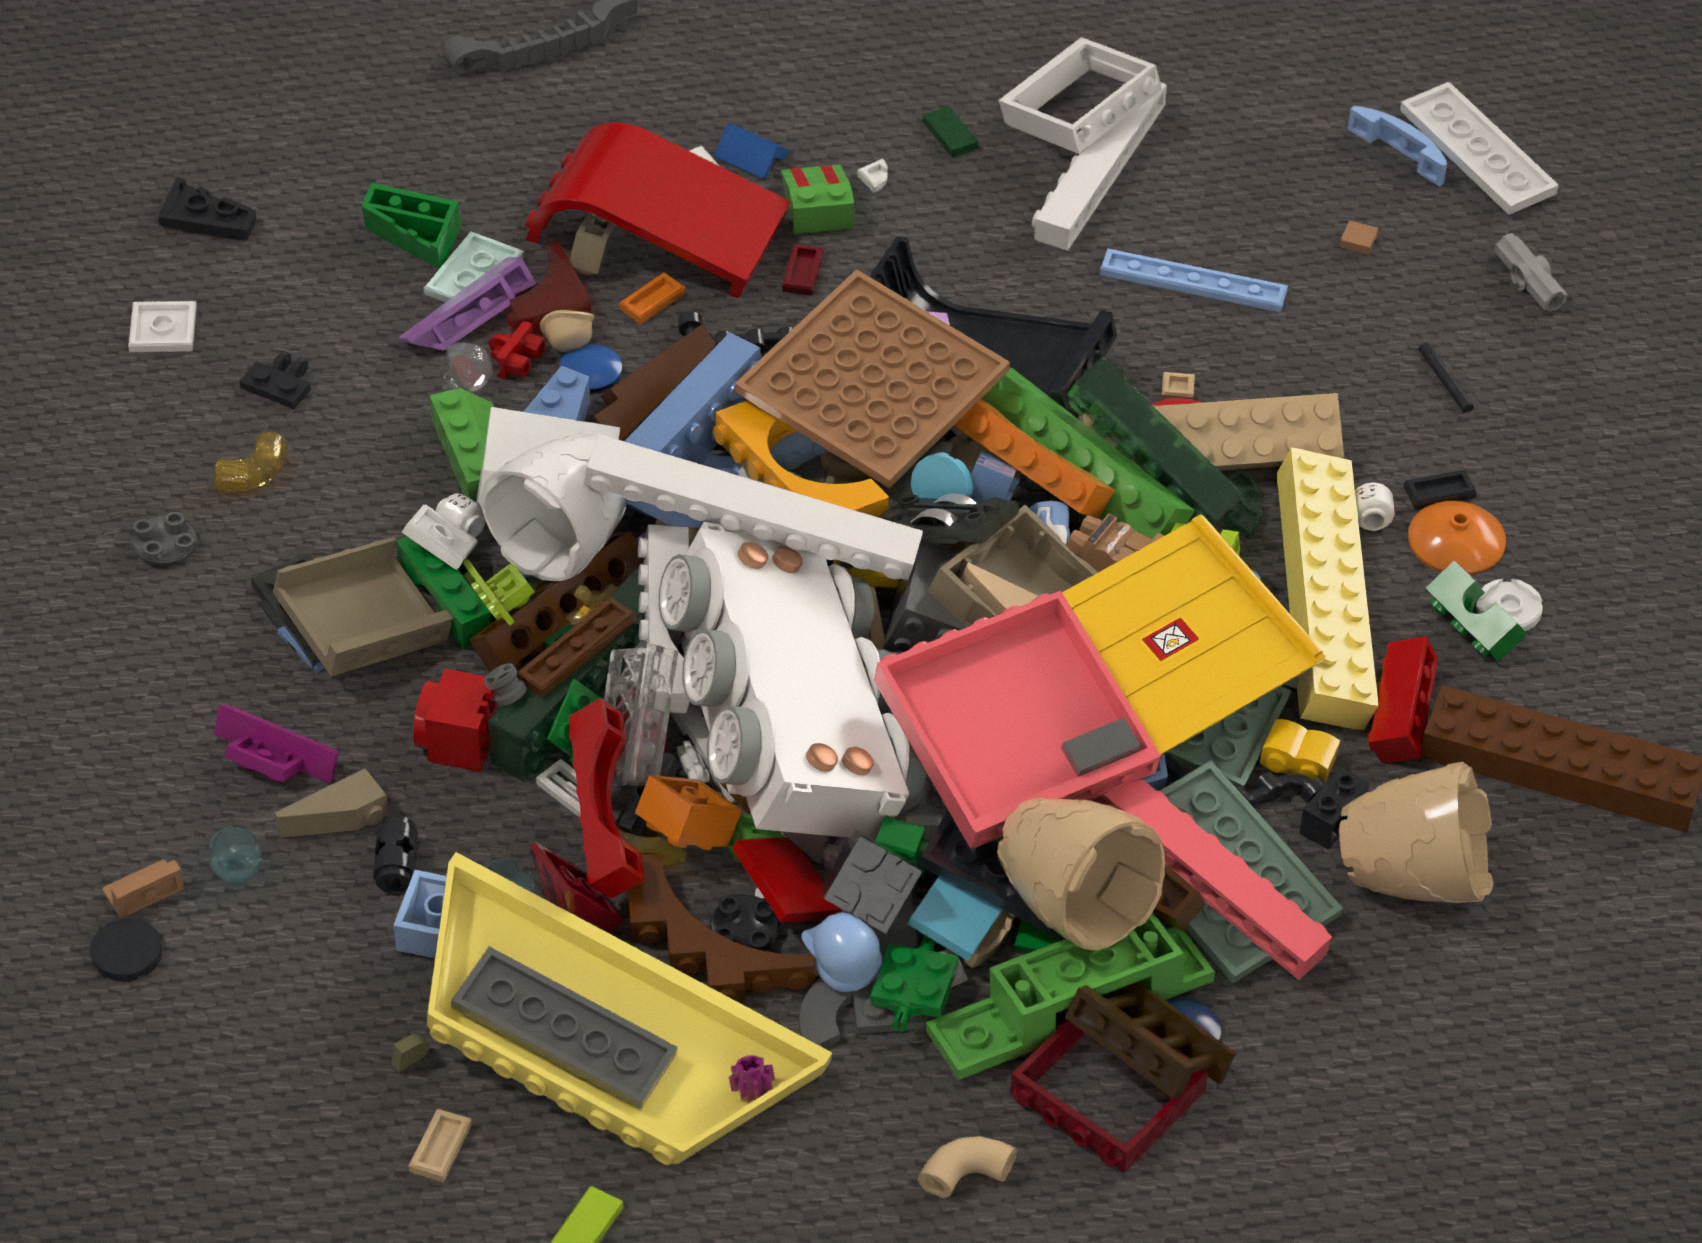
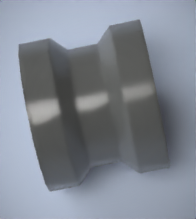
(505, 684)

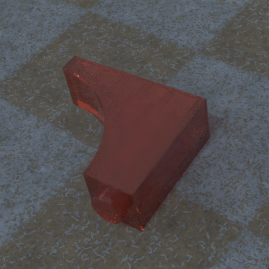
(556, 291)

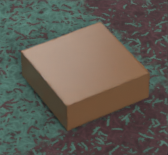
(1359, 237)

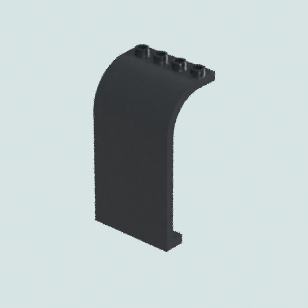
(1041, 349)

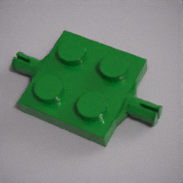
(914, 981)

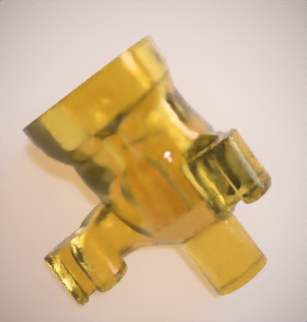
(590, 601)

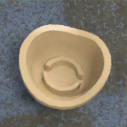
(567, 329)

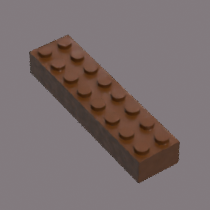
(1564, 758)

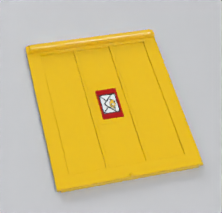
(1190, 632)

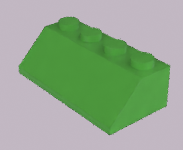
(462, 428)

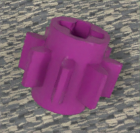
(751, 1077)

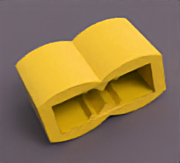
(1299, 751)

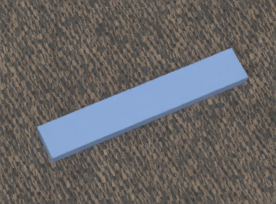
(1194, 280)

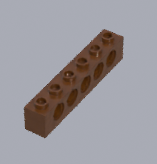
(495, 642)

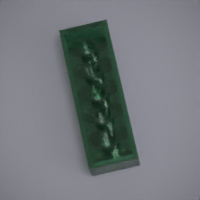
(1151, 441)

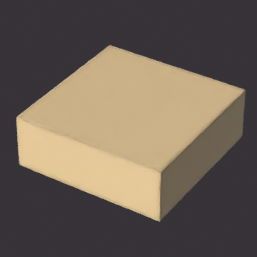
(1177, 385)

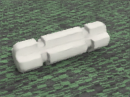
(692, 762)

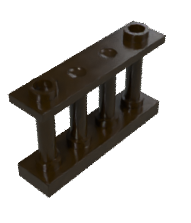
(1127, 1029)

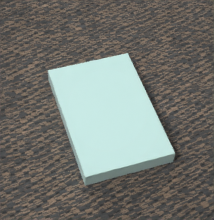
(468, 263)

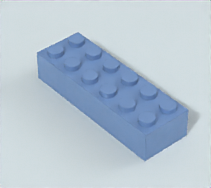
(686, 418)

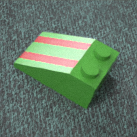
(818, 198)

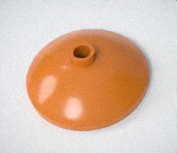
(1458, 534)

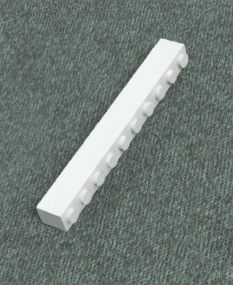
(752, 507)

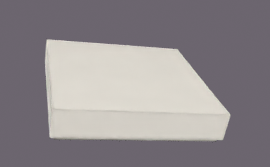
(162, 326)
(440, 536)

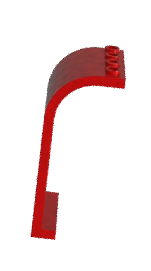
(666, 199)

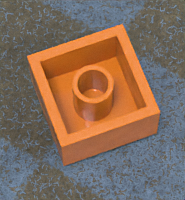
(687, 812)

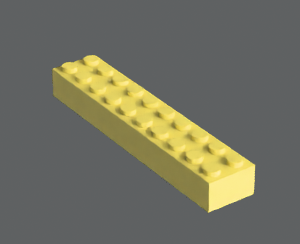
(1328, 587)

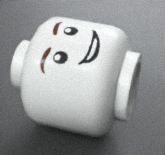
(1374, 506)
(462, 513)

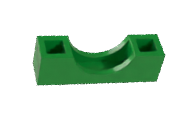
(447, 588)

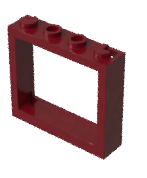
(1081, 1129)

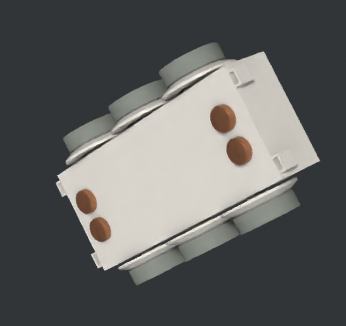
(788, 684)

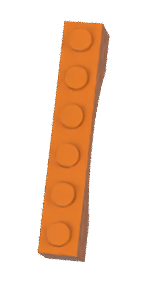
(1040, 464)

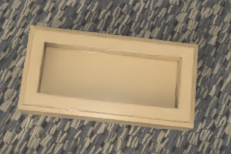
(440, 1145)

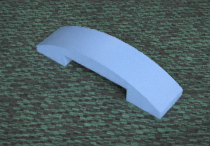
(1402, 136)

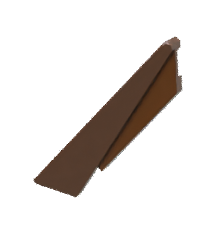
(646, 387)

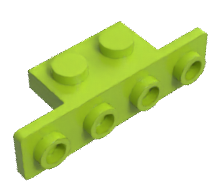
(502, 591)

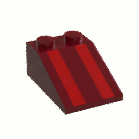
(570, 890)

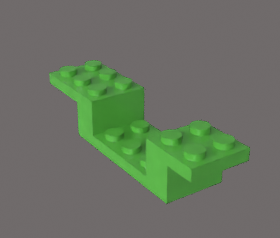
(1043, 982)

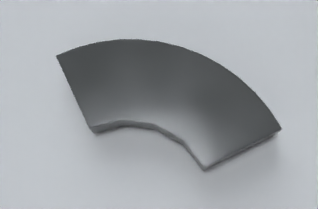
(820, 1012)

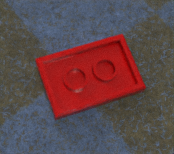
(785, 878)

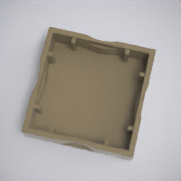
(1020, 553)

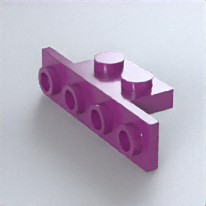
(272, 748)

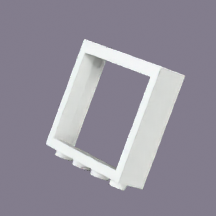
(1021, 103)

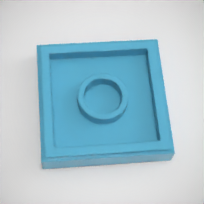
(954, 918)

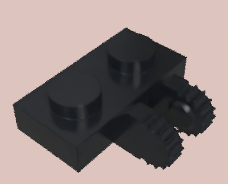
(275, 383)

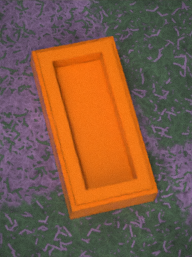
(652, 298)

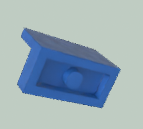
(748, 151)

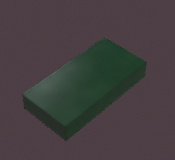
(950, 131)

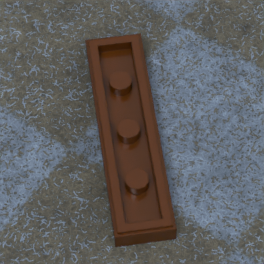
(576, 647)

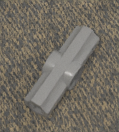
(1530, 272)

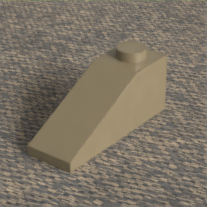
(591, 244)
(337, 808)

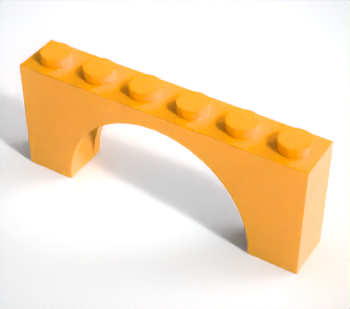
(751, 435)

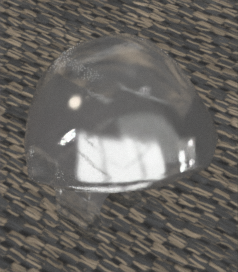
(468, 367)

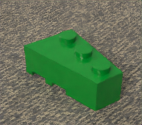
(413, 221)

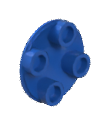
(595, 361)

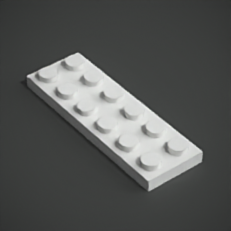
(1479, 148)

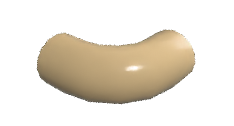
(966, 1157)

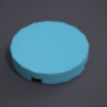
(941, 475)

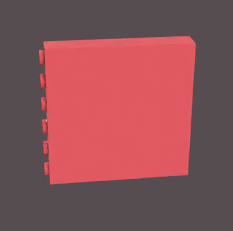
(999, 703)

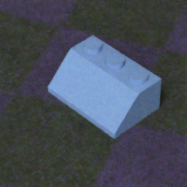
(420, 915)

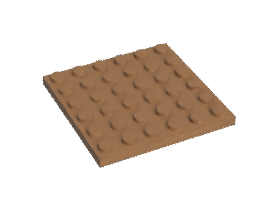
(872, 378)

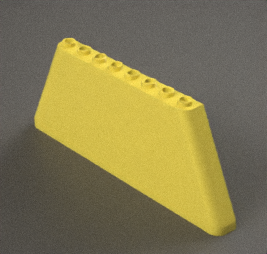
(711, 1030)

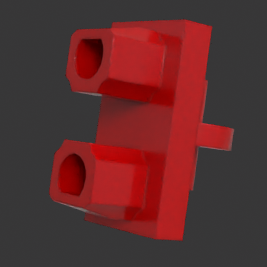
(511, 349)

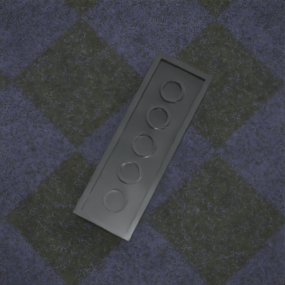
(564, 1027)

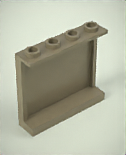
(359, 607)

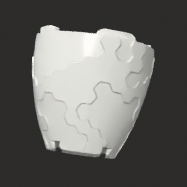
(546, 513)

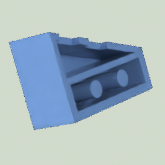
(563, 396)

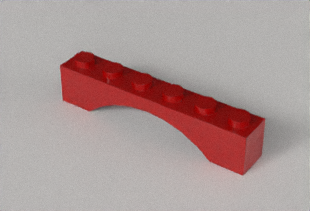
(596, 741)

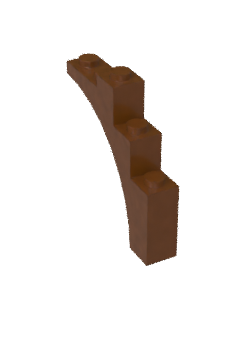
(694, 948)

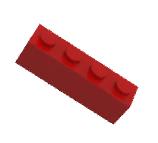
(1403, 700)

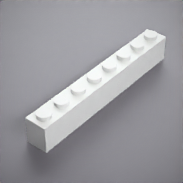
(1092, 176)

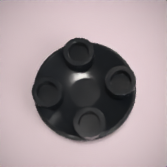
(746, 921)

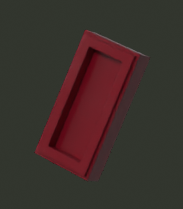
(802, 269)

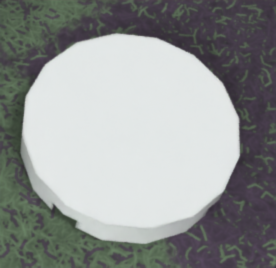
(1525, 612)

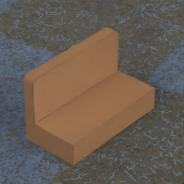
(144, 887)

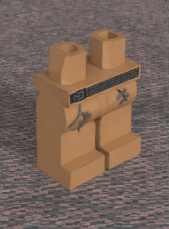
(1106, 541)

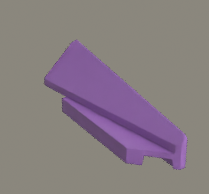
(471, 306)

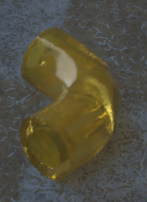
(254, 470)

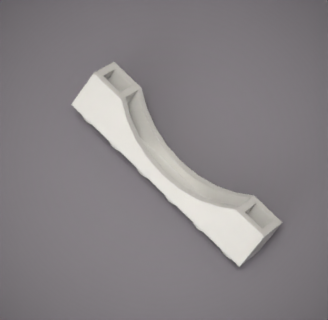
(657, 550)

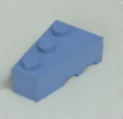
(993, 478)

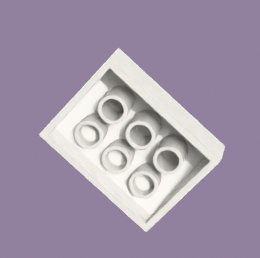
(516, 432)

